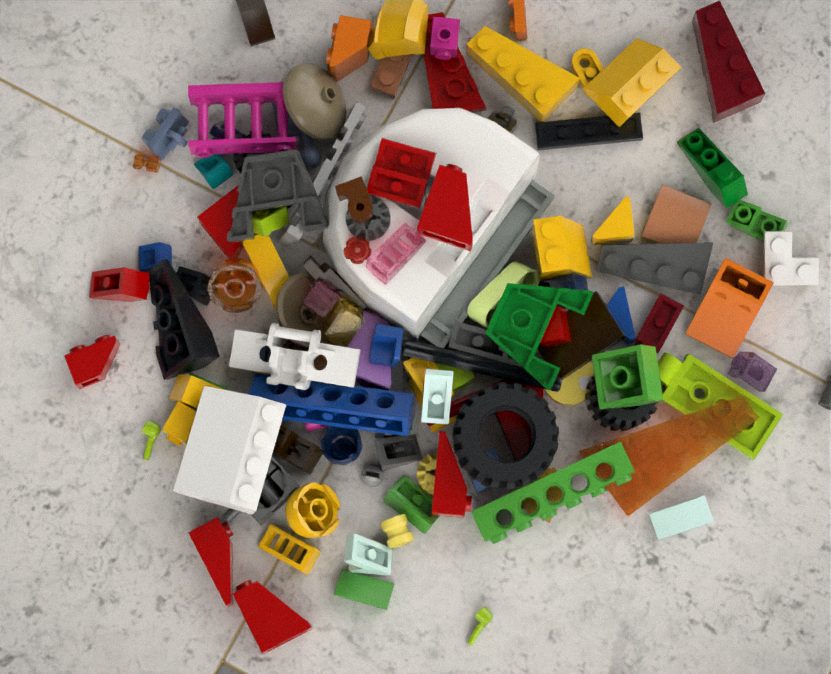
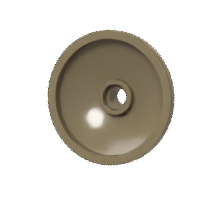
(314, 101)
(291, 308)

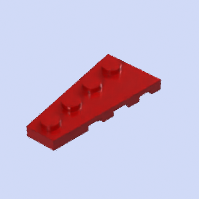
(450, 79)

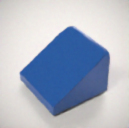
(153, 254)

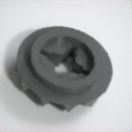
(377, 227)

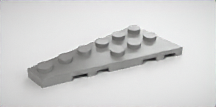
(328, 166)

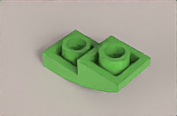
(753, 221)

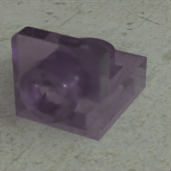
(752, 370)

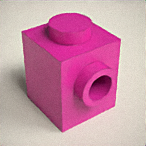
(444, 38)

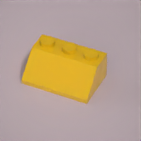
(631, 80)

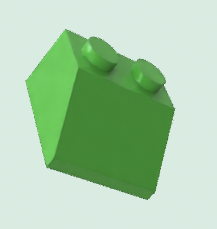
(627, 377)

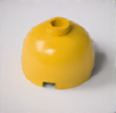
(313, 510)

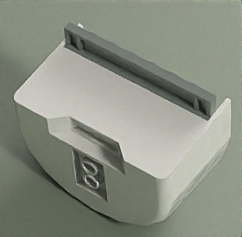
(441, 278)

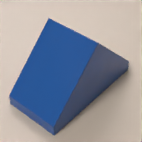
(620, 309)

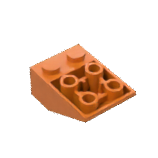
(729, 308)

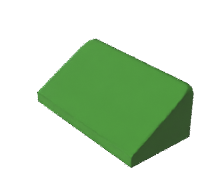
(412, 501)
(364, 589)

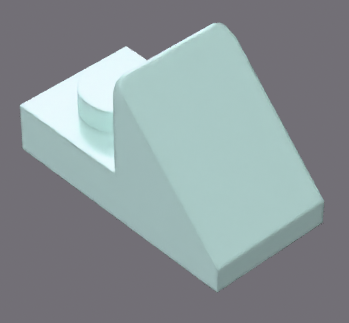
(437, 396)
(367, 556)

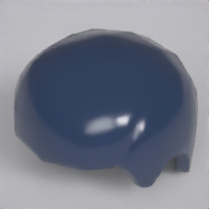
(341, 445)

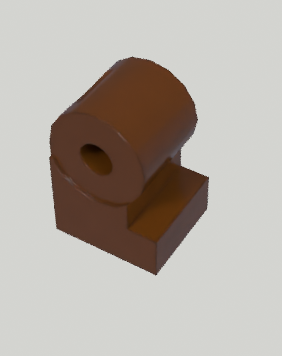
(359, 201)

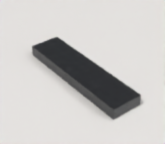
(587, 132)

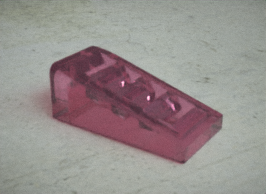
(387, 272)

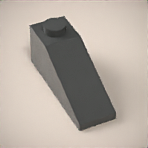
(475, 342)

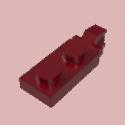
(659, 322)

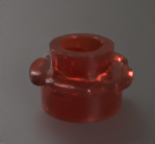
(357, 257)

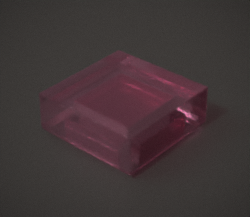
(321, 298)

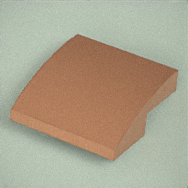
(676, 217)

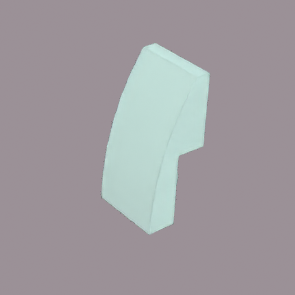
(681, 517)

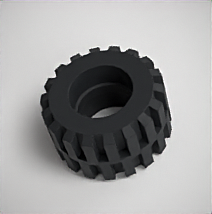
(617, 417)

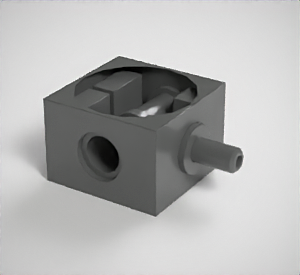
(274, 494)

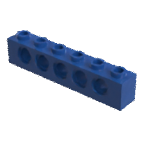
(341, 405)

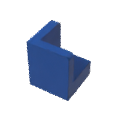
(386, 345)

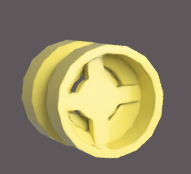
(397, 531)

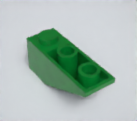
(714, 168)

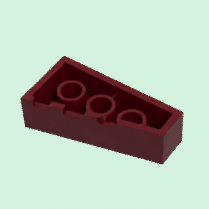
(726, 68)

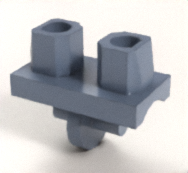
(169, 133)

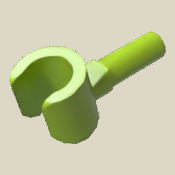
(152, 430)
(484, 616)

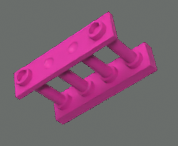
(229, 96)

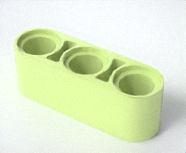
(485, 303)

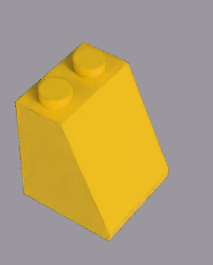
(559, 248)

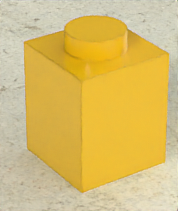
(179, 424)

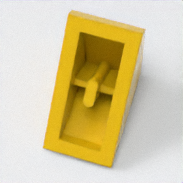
(617, 227)
(188, 390)

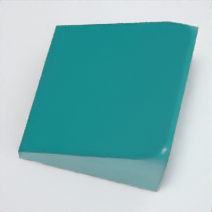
(214, 170)

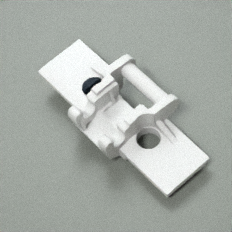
(293, 367)

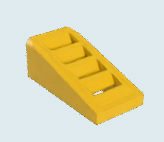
(309, 558)

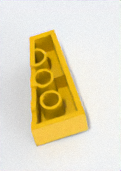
(523, 74)

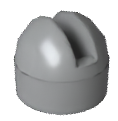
(372, 481)

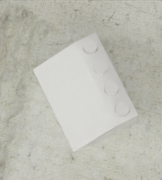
(229, 449)

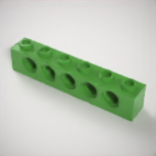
(487, 514)

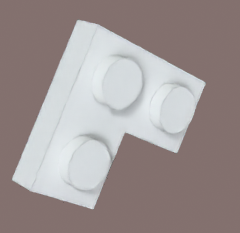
(782, 267)

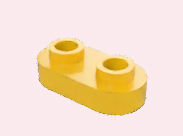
(588, 73)

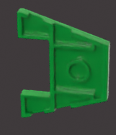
(523, 319)

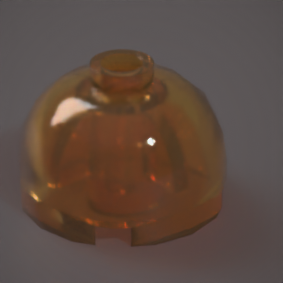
(235, 285)

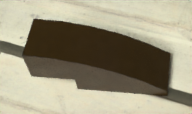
(297, 450)

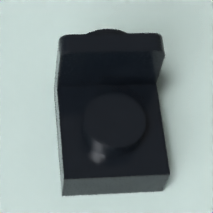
(195, 284)

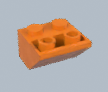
(349, 46)

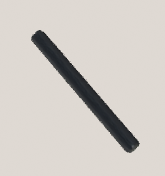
(473, 363)

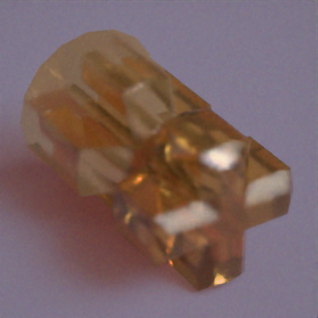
(152, 163)

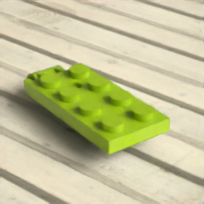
(692, 374)

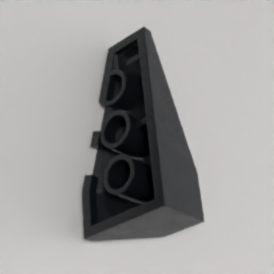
(183, 333)

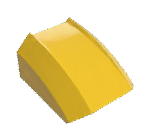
(399, 29)

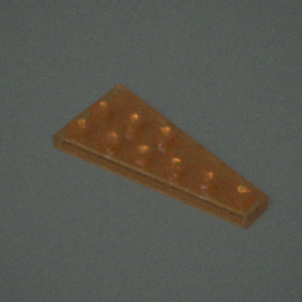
(672, 449)

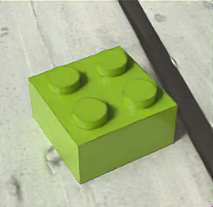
(269, 220)

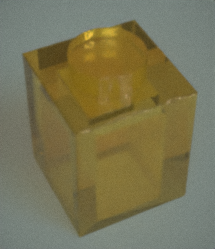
(343, 322)

